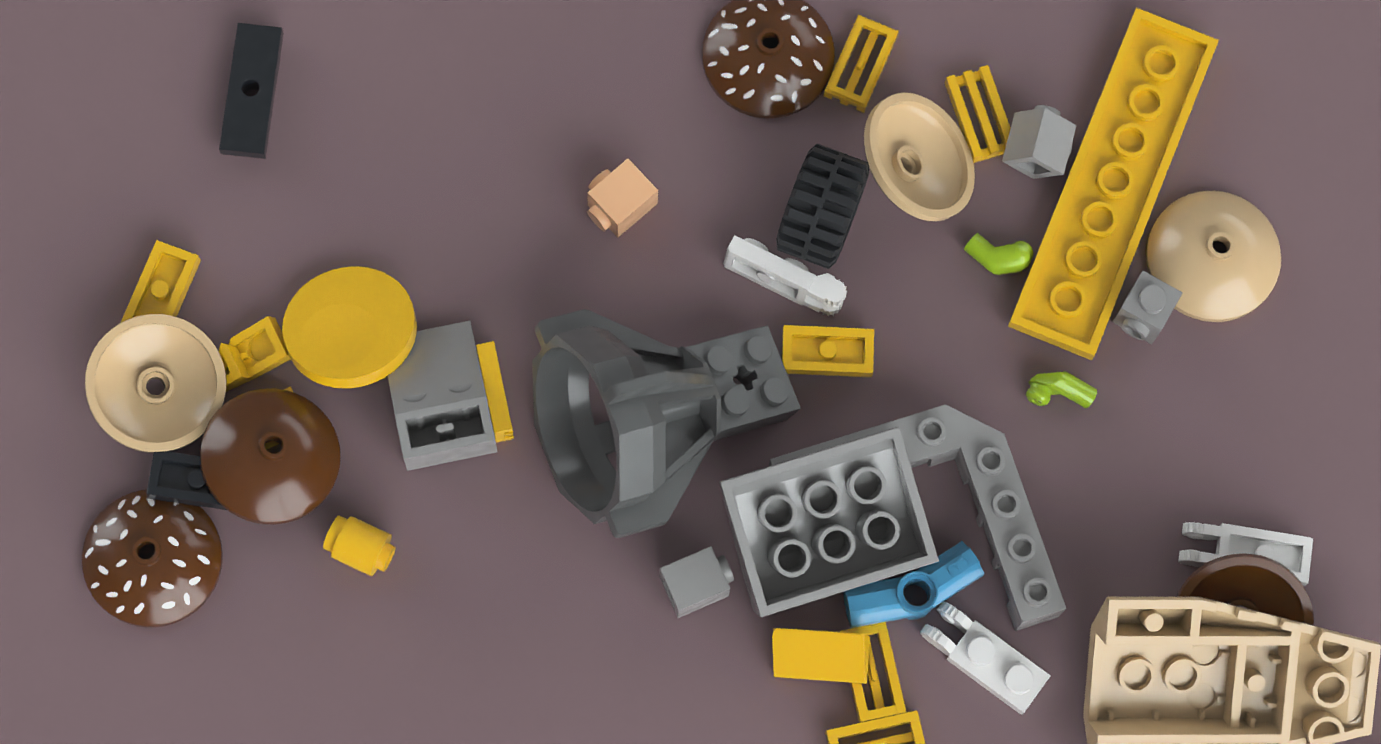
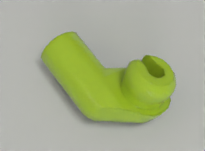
(1060, 383)

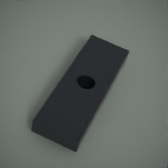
(253, 67)

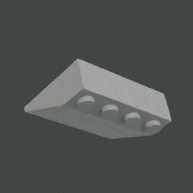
(827, 522)

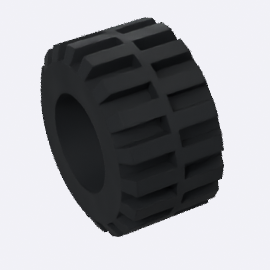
(822, 206)

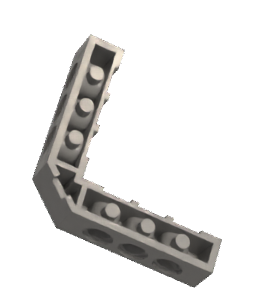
(999, 497)

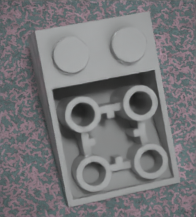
(441, 399)

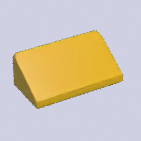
(820, 655)

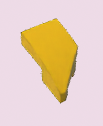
(253, 352)

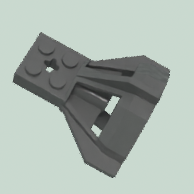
(660, 409)

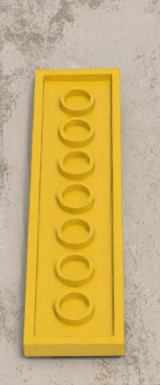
(1113, 184)

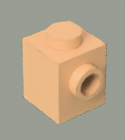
(620, 198)

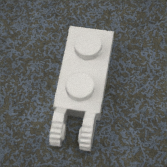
(785, 277)
(1285, 548)
(988, 660)

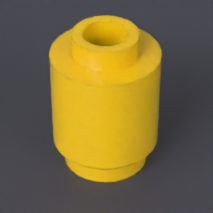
(359, 545)

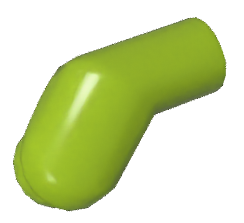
(1000, 259)

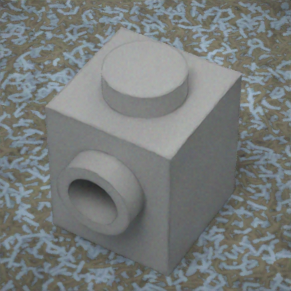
(1039, 142)
(1147, 308)
(696, 581)

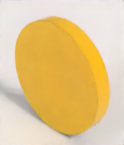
(349, 327)

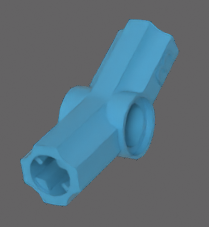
(885, 600)

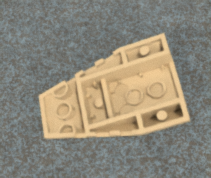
(1223, 676)

